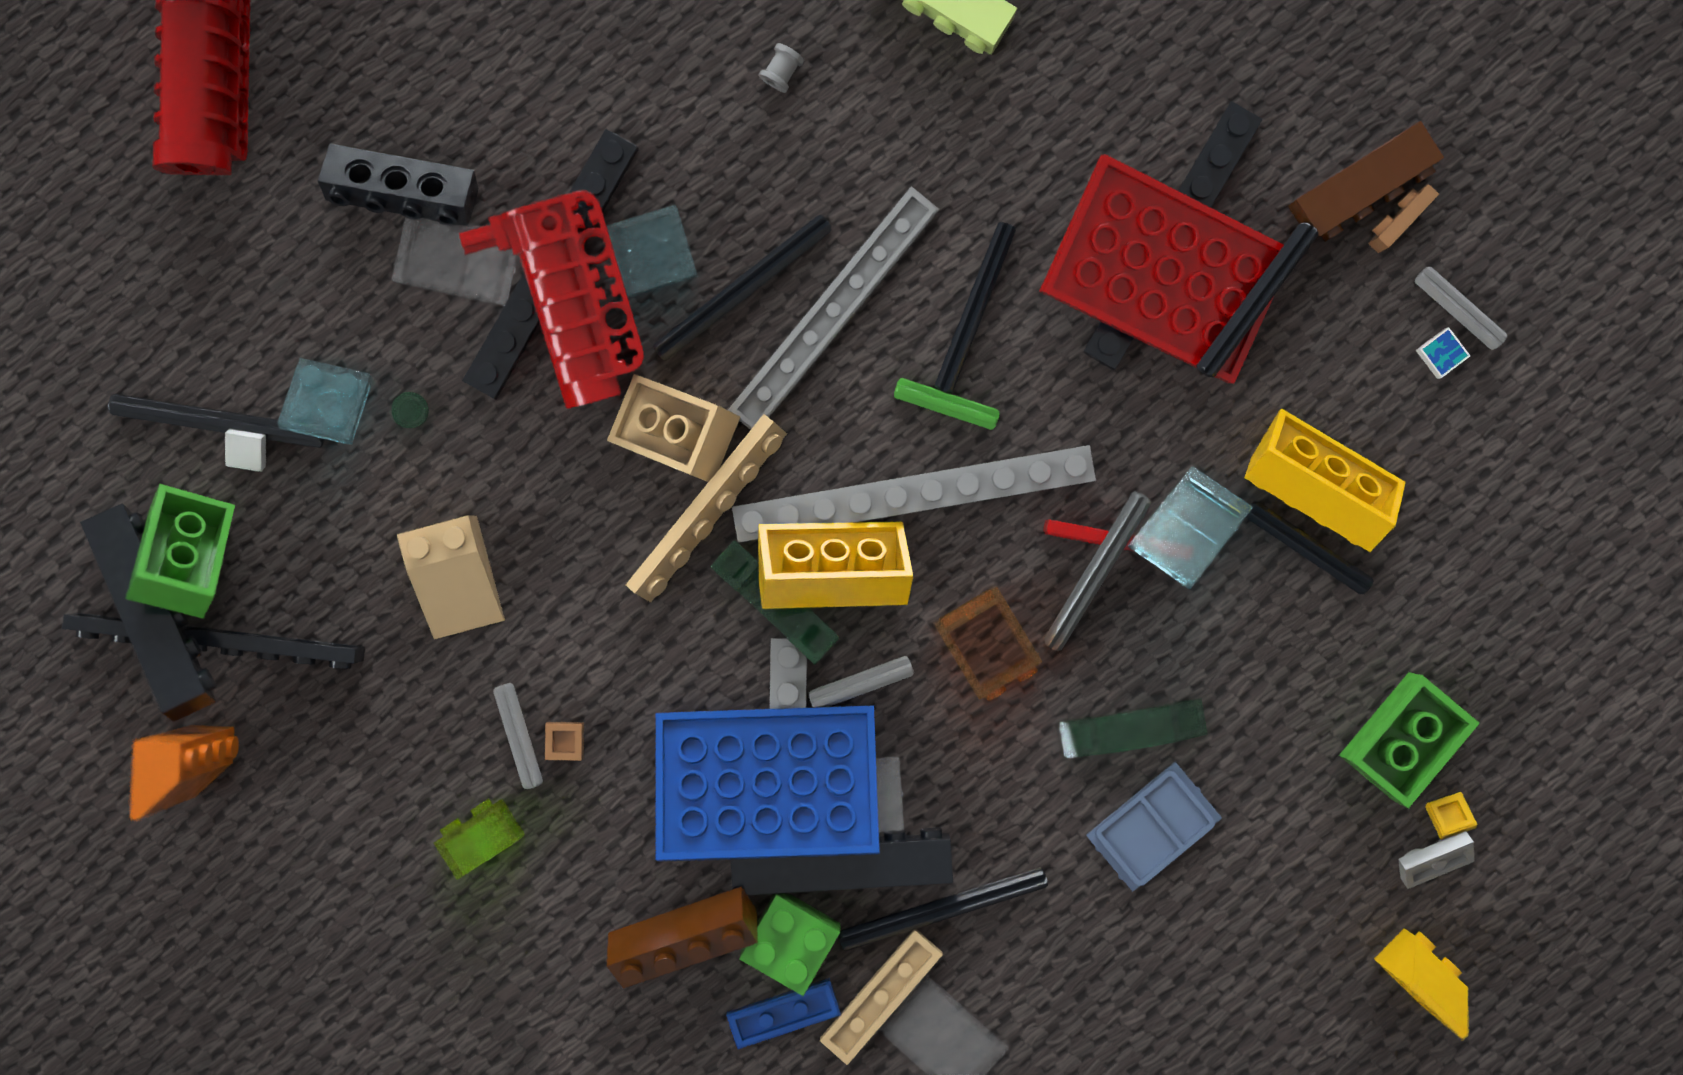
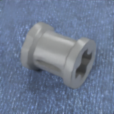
(781, 67)

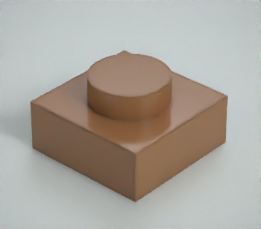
(564, 741)

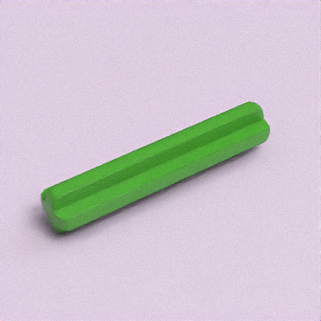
(946, 403)

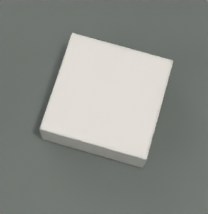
(245, 450)

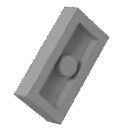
(787, 675)
(1435, 860)

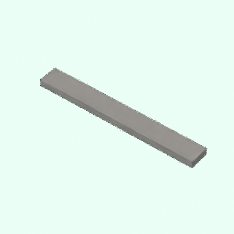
(834, 308)

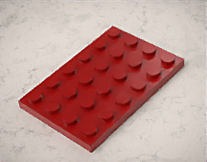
(1158, 265)

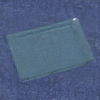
(1190, 527)

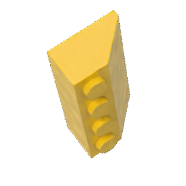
(1326, 481)
(833, 565)

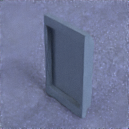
(1154, 827)

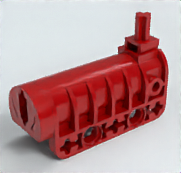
(202, 86)
(566, 292)

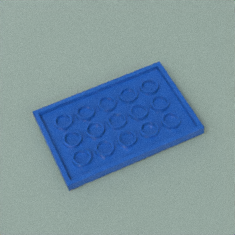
(766, 783)

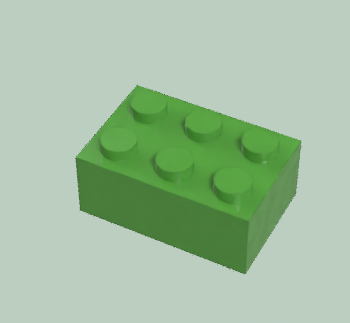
(181, 551)
(1409, 739)

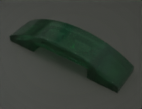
(799, 625)
(1133, 729)

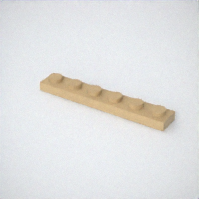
(706, 509)

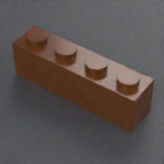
(1368, 180)
(682, 937)

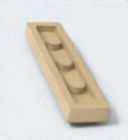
(881, 996)

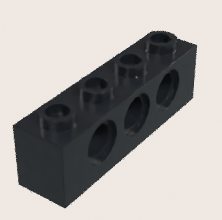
(384, 172)

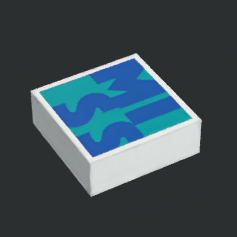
(1443, 353)

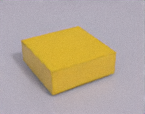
(1451, 815)

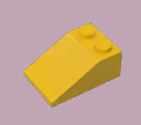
(1428, 979)

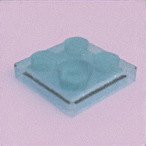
(652, 251)
(325, 401)

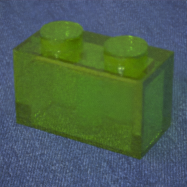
(479, 838)

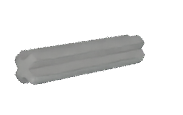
(1461, 308)
(861, 682)
(518, 736)

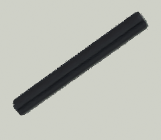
(1257, 299)
(975, 307)

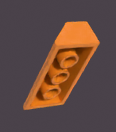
(178, 766)

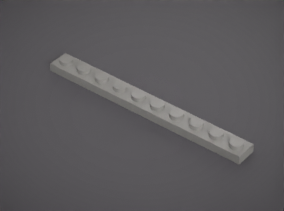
(920, 491)

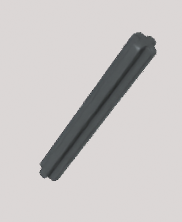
(1097, 571)

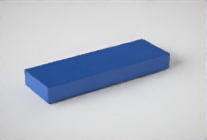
(783, 1014)

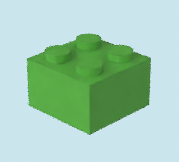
(791, 942)

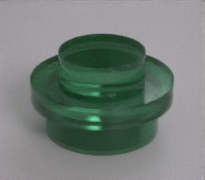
(410, 410)

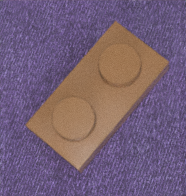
(1411, 206)

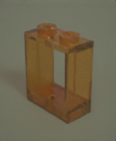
(1021, 670)

